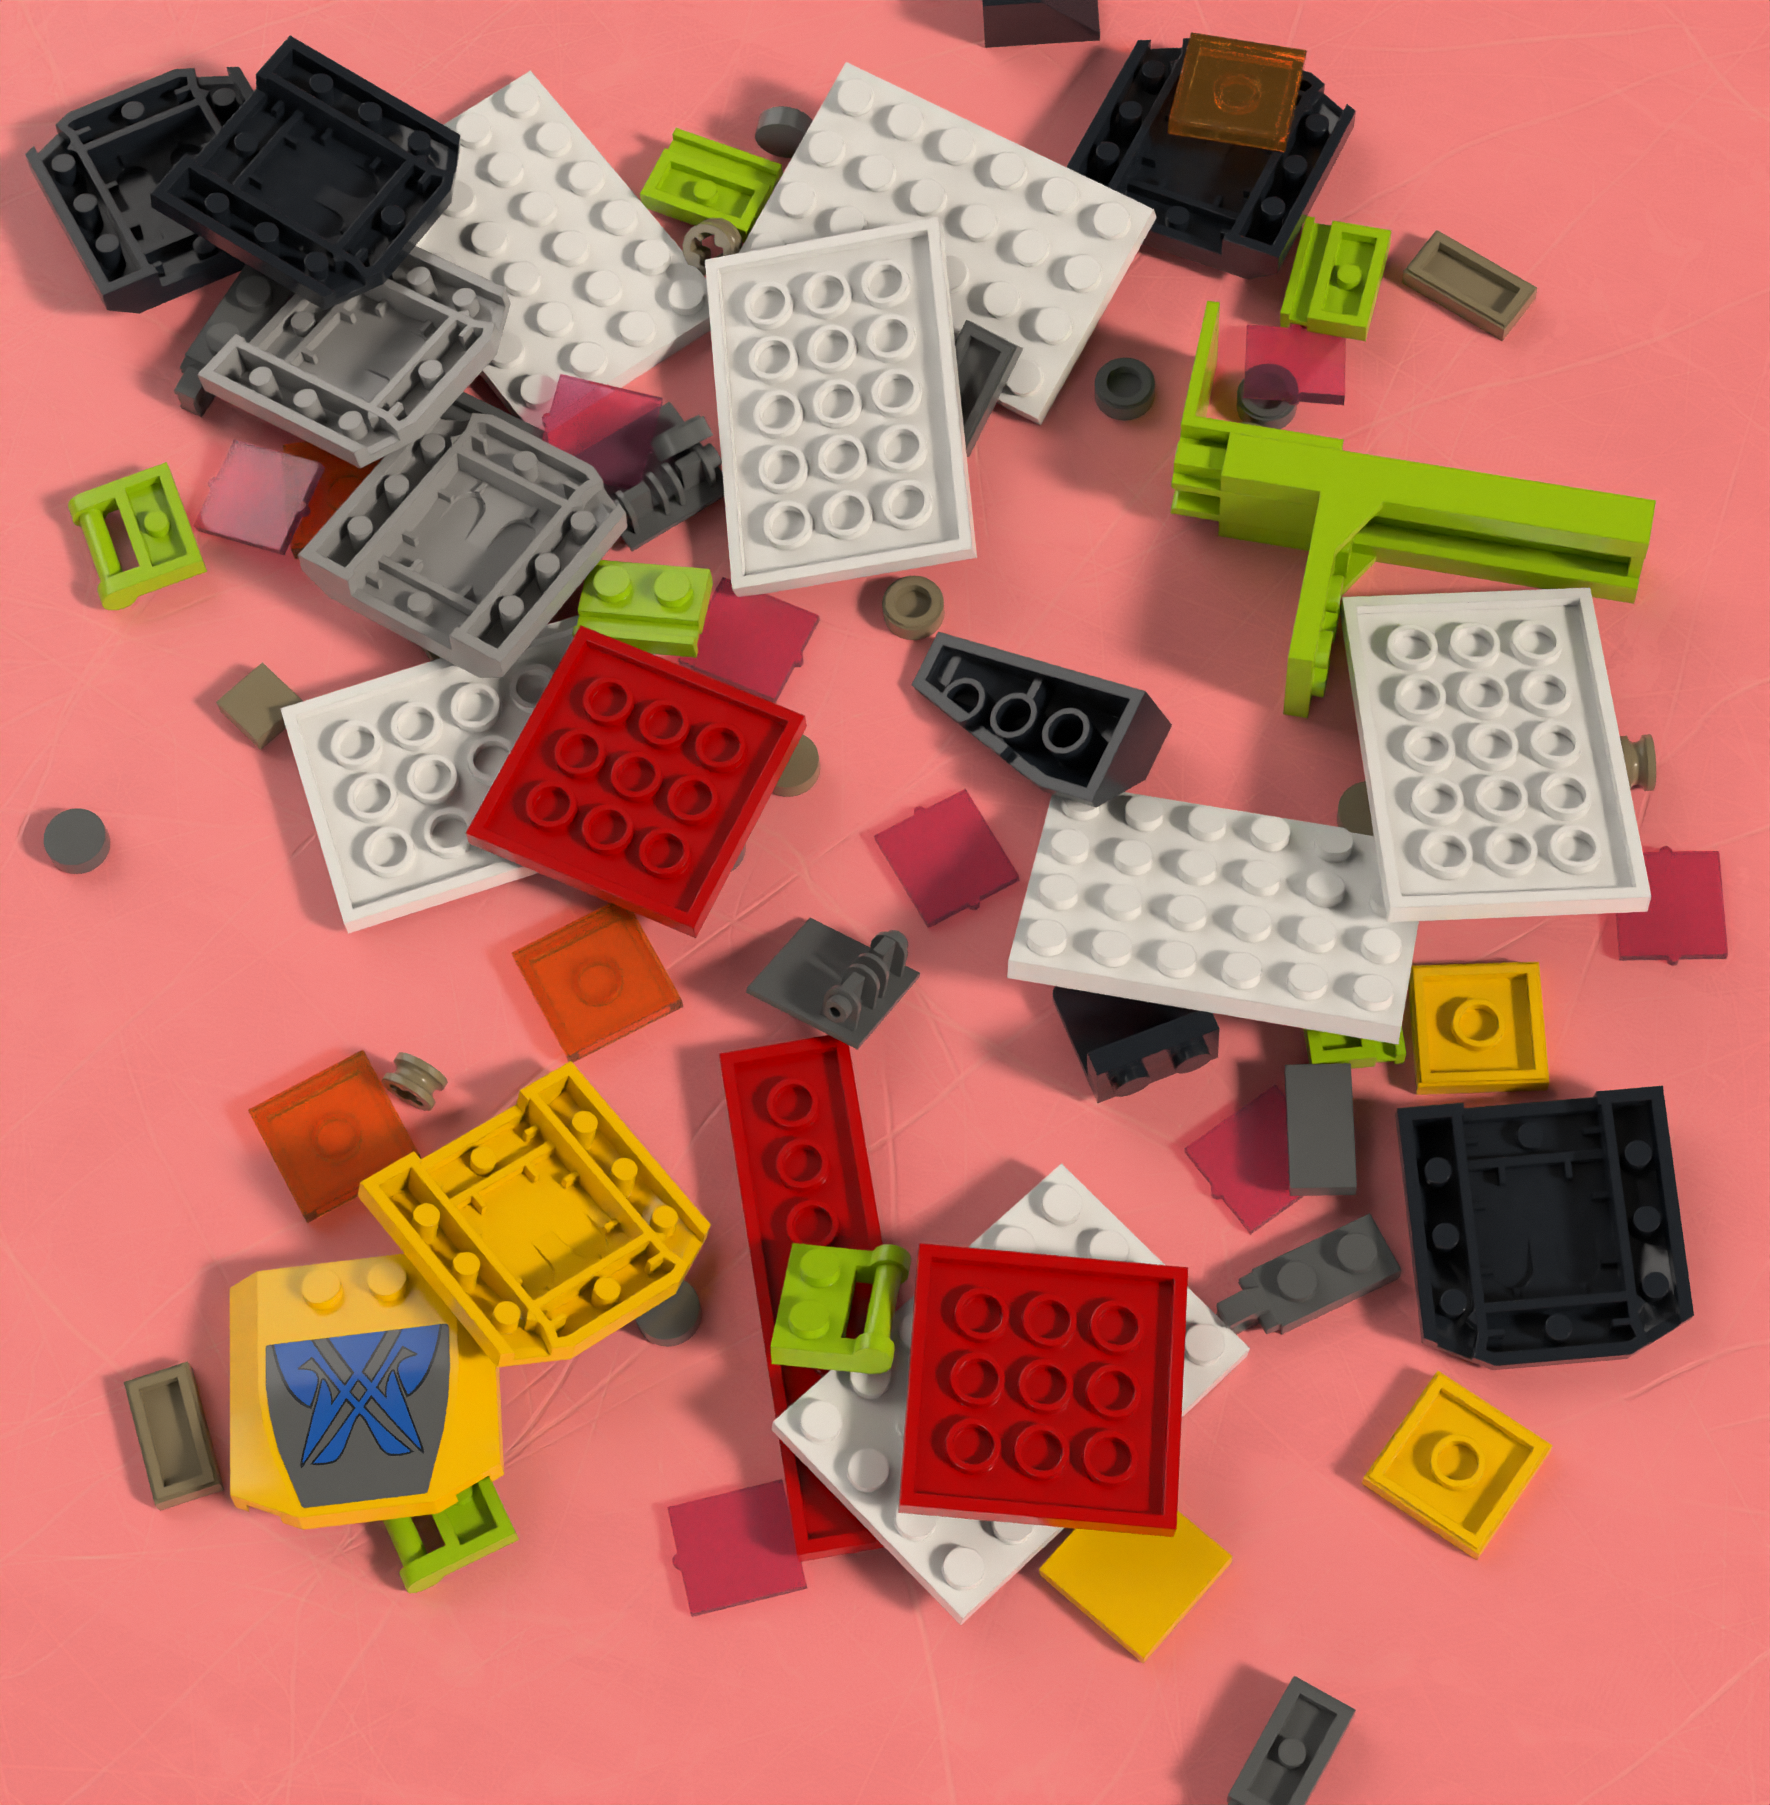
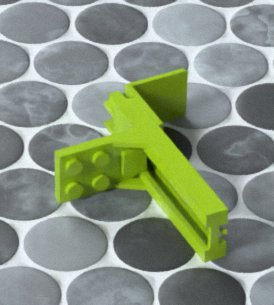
(1389, 511)

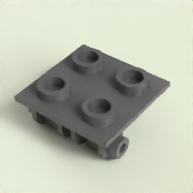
(669, 489)
(837, 980)

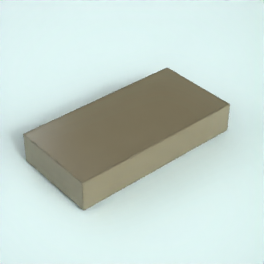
(1469, 285)
(173, 1436)

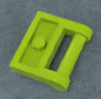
(155, 527)
(819, 1302)
(468, 1528)

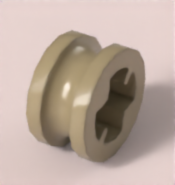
(725, 236)
(1640, 761)
(414, 1081)

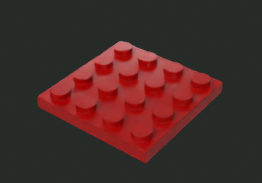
(637, 781)
(1045, 1390)

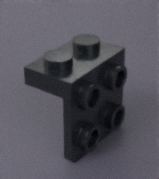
(1133, 1041)

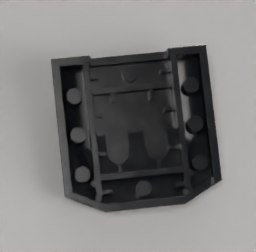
(316, 179)
(102, 180)
(1210, 197)
(1544, 1228)

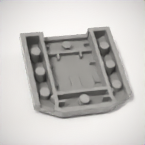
(370, 367)
(467, 541)

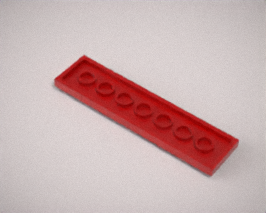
(807, 1184)

